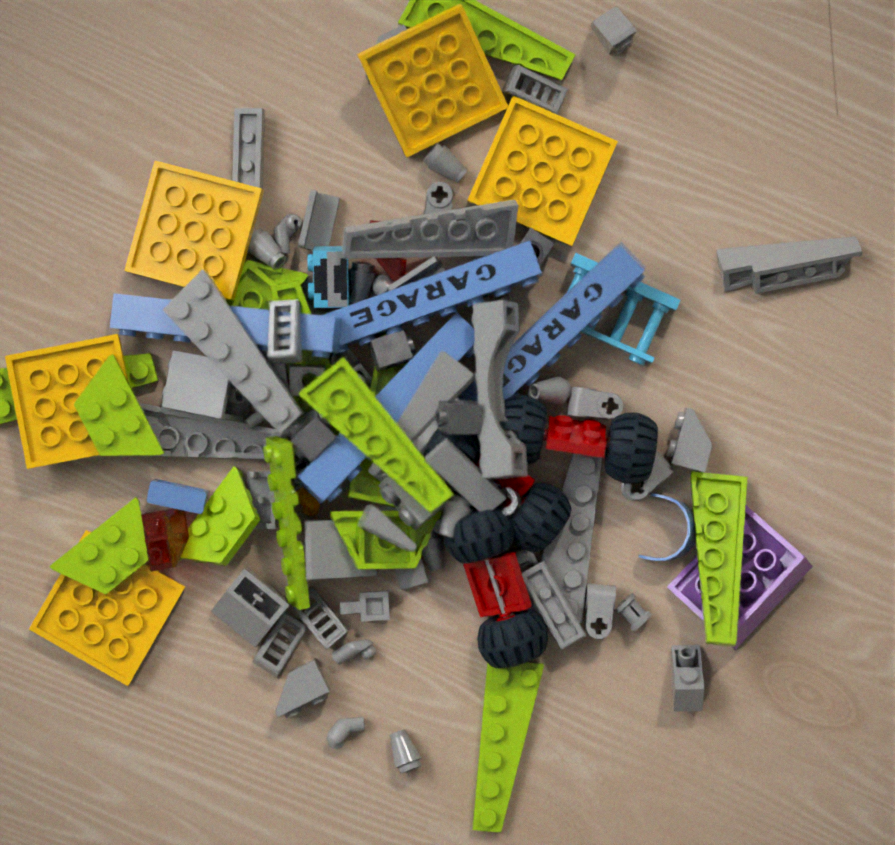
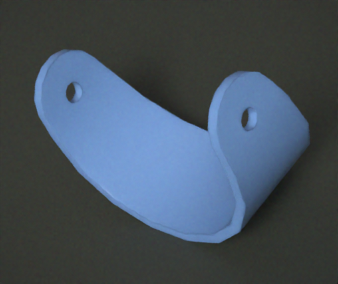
(690, 538)

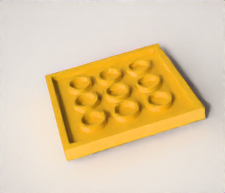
(433, 80)
(545, 167)
(194, 225)
(44, 395)
(110, 628)

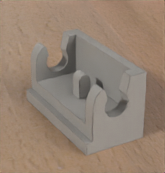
(262, 498)

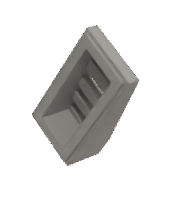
(517, 71)
(274, 344)
(378, 524)
(334, 619)
(267, 665)

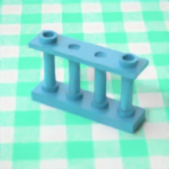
(662, 304)

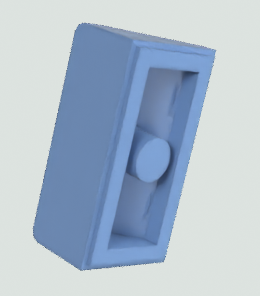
(177, 496)

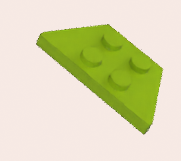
(255, 284)
(115, 415)
(223, 524)
(108, 552)
(374, 552)

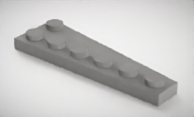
(448, 233)
(218, 333)
(204, 436)
(570, 551)

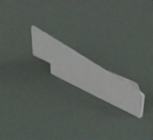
(785, 264)
(442, 382)

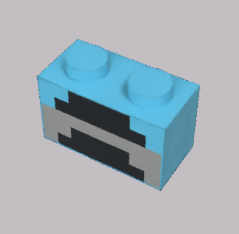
(330, 277)

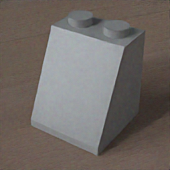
(202, 389)
(327, 553)

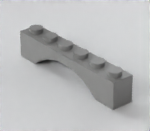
(495, 331)

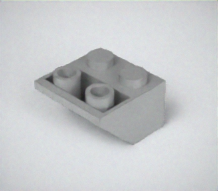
(250, 606)

